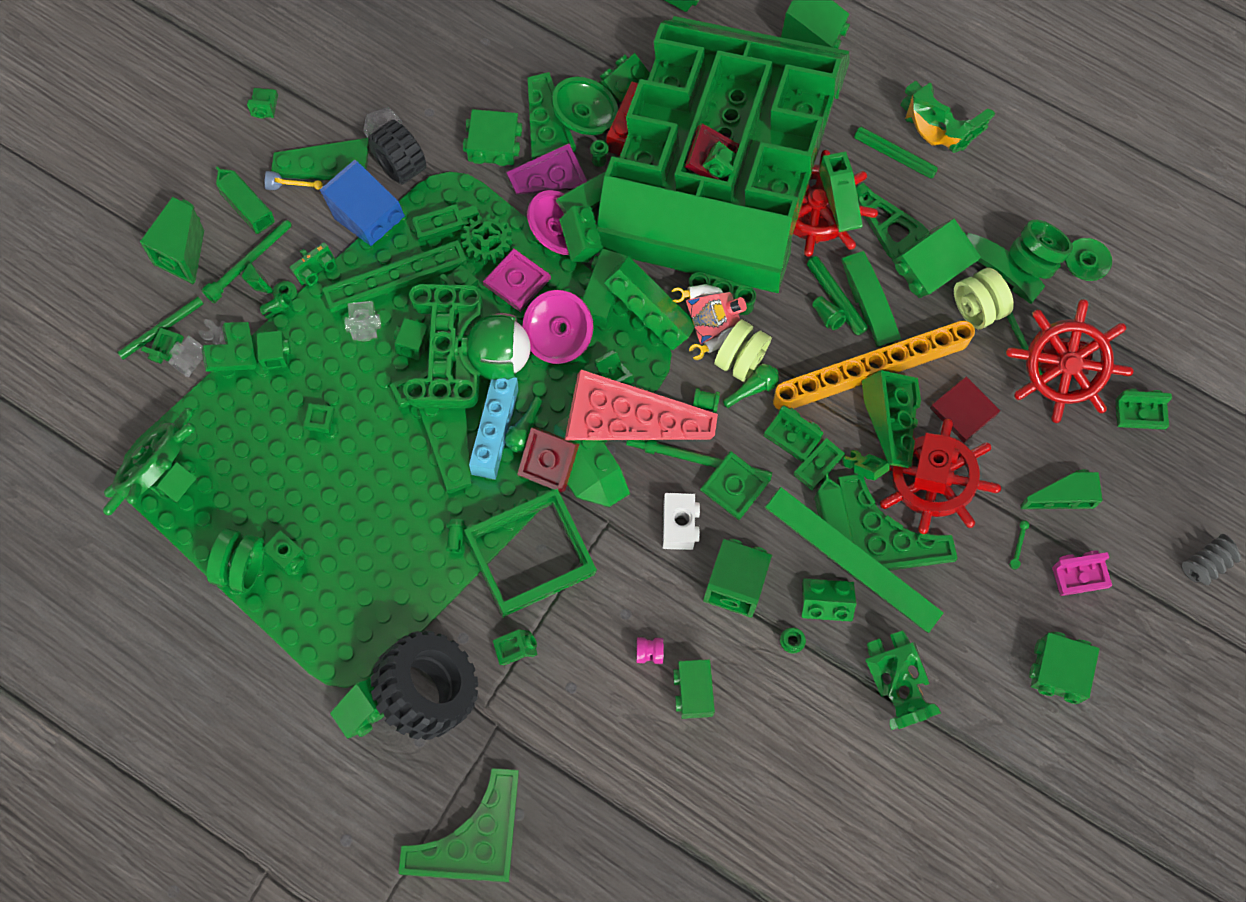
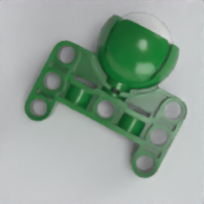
(489, 346)

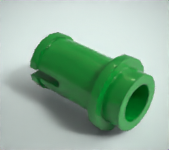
(599, 150)
(280, 303)
(455, 535)

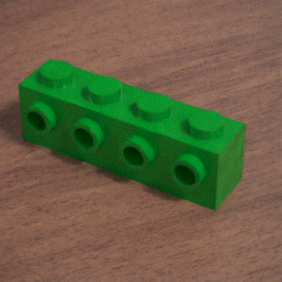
(650, 303)

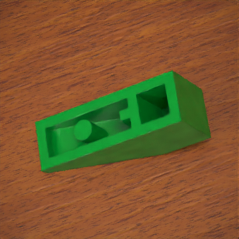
(1074, 491)

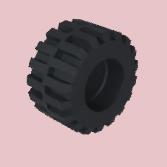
(397, 151)

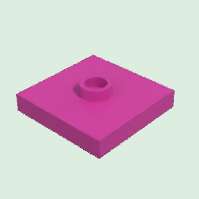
(517, 280)

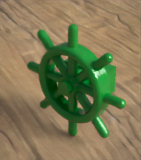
(153, 466)

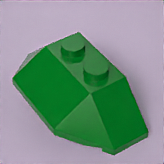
(595, 471)

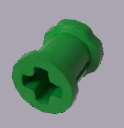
(706, 400)

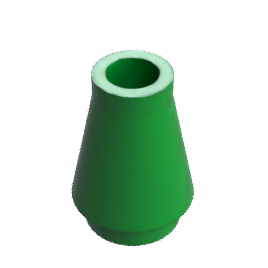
(831, 315)

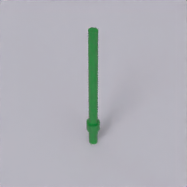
(653, 447)

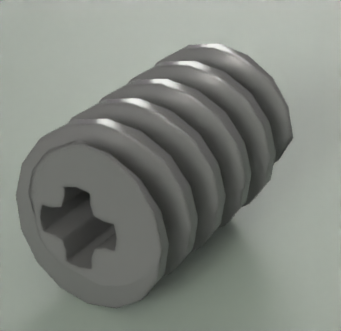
(1212, 560)

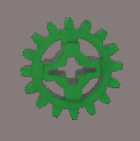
(475, 237)

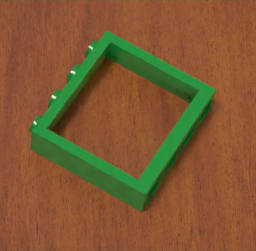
(521, 509)

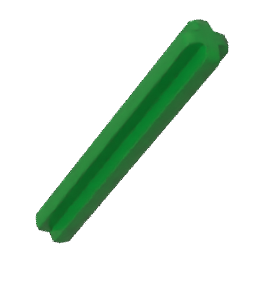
(896, 152)
(837, 295)

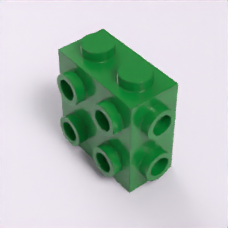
(492, 137)
(1064, 667)

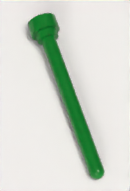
(215, 289)

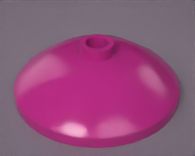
(544, 221)
(543, 325)

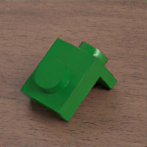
(162, 345)
(611, 368)

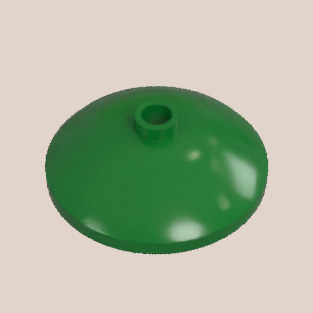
(584, 105)

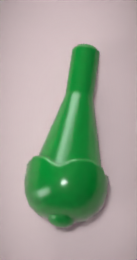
(763, 378)
(517, 435)

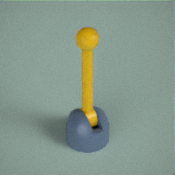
(274, 181)

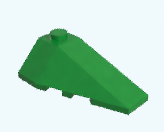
(892, 409)

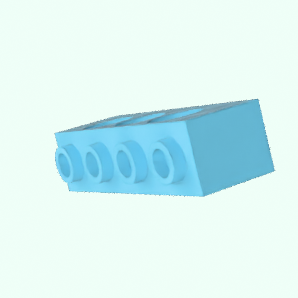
(493, 427)

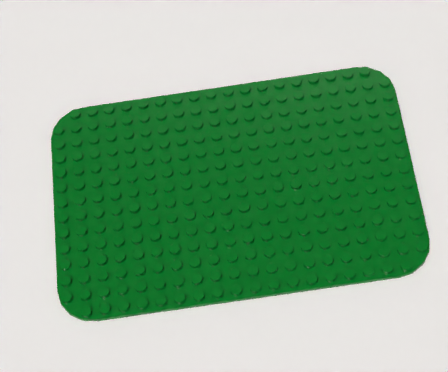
(369, 491)

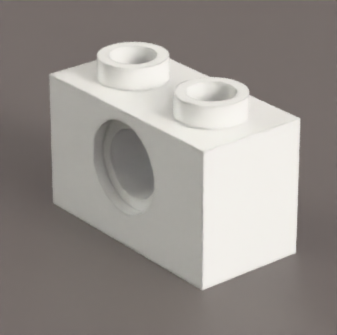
(674, 535)

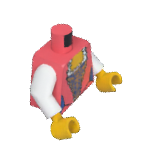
(712, 315)

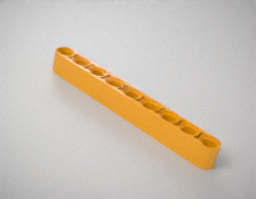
(880, 357)

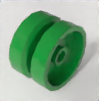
(1040, 249)
(235, 560)

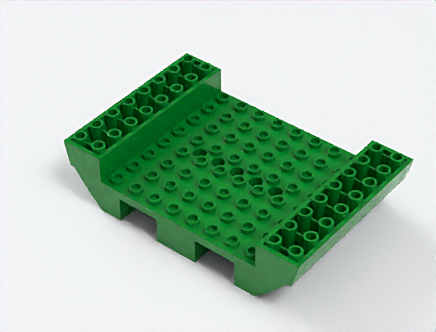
(703, 224)

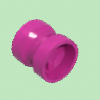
(649, 650)

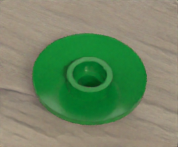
(1092, 252)

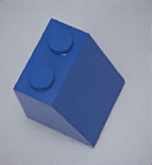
(361, 203)

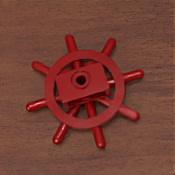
(816, 217)
(1070, 358)
(938, 459)

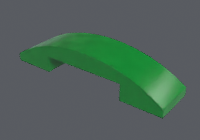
(999, 259)

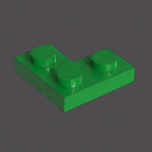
(235, 353)

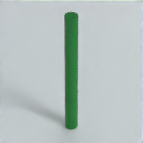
(165, 324)

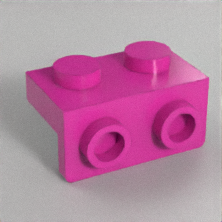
(1082, 573)

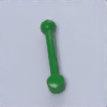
(1015, 563)

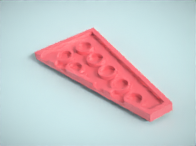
(622, 412)

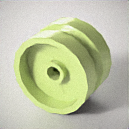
(983, 298)
(742, 350)

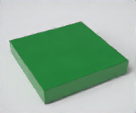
(734, 485)

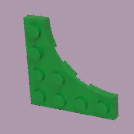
(886, 538)
(477, 848)

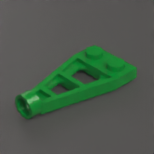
(891, 247)

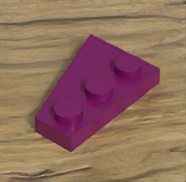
(549, 172)

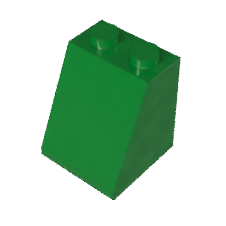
(816, 22)
(176, 240)
(936, 258)
(738, 577)

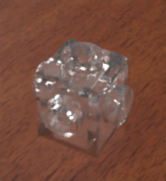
(362, 321)

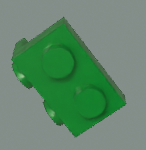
(618, 80)
(1143, 409)
(794, 433)
(828, 600)

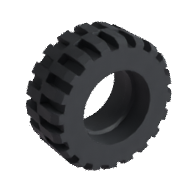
(404, 704)

